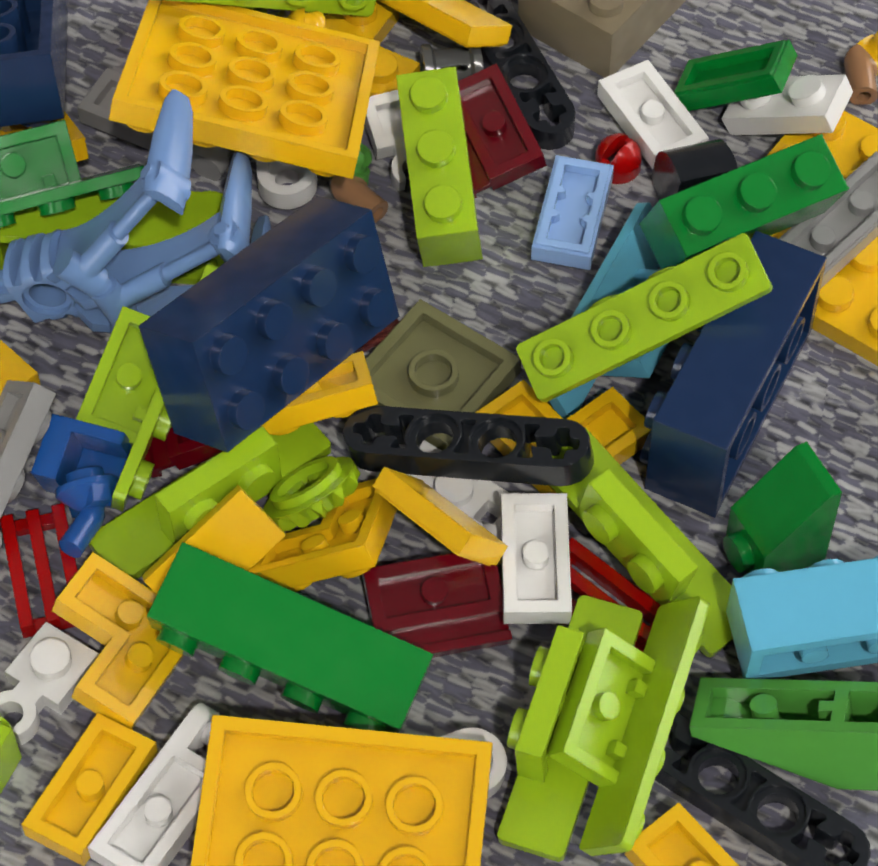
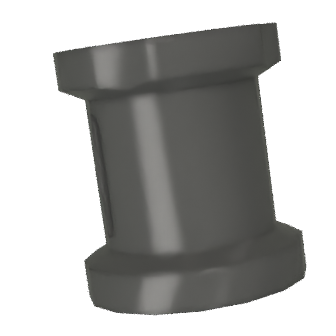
(436, 58)

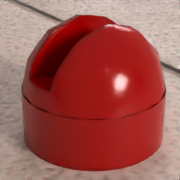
(625, 161)

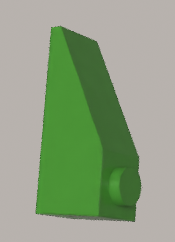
(796, 725)

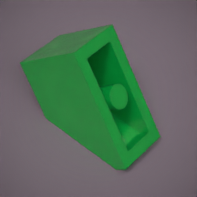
(784, 516)

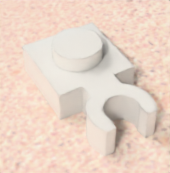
(386, 134)
(44, 676)

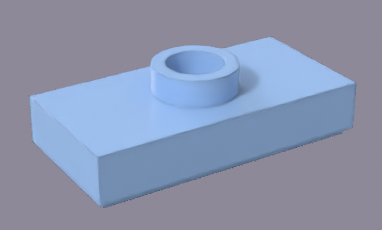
(572, 212)

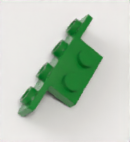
(43, 172)

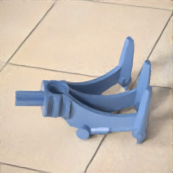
(88, 273)

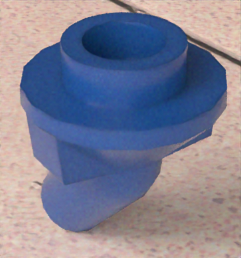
(86, 495)

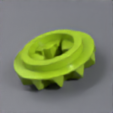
(312, 491)

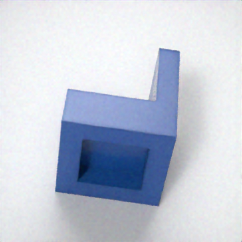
(78, 445)

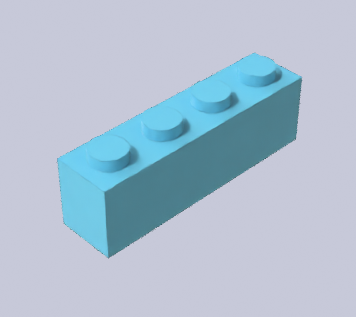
(805, 618)

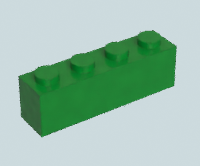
(287, 640)

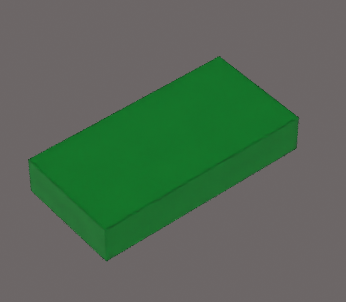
(736, 75)

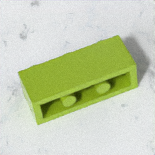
(439, 167)

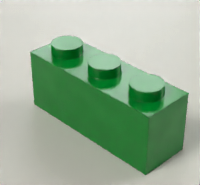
(752, 198)

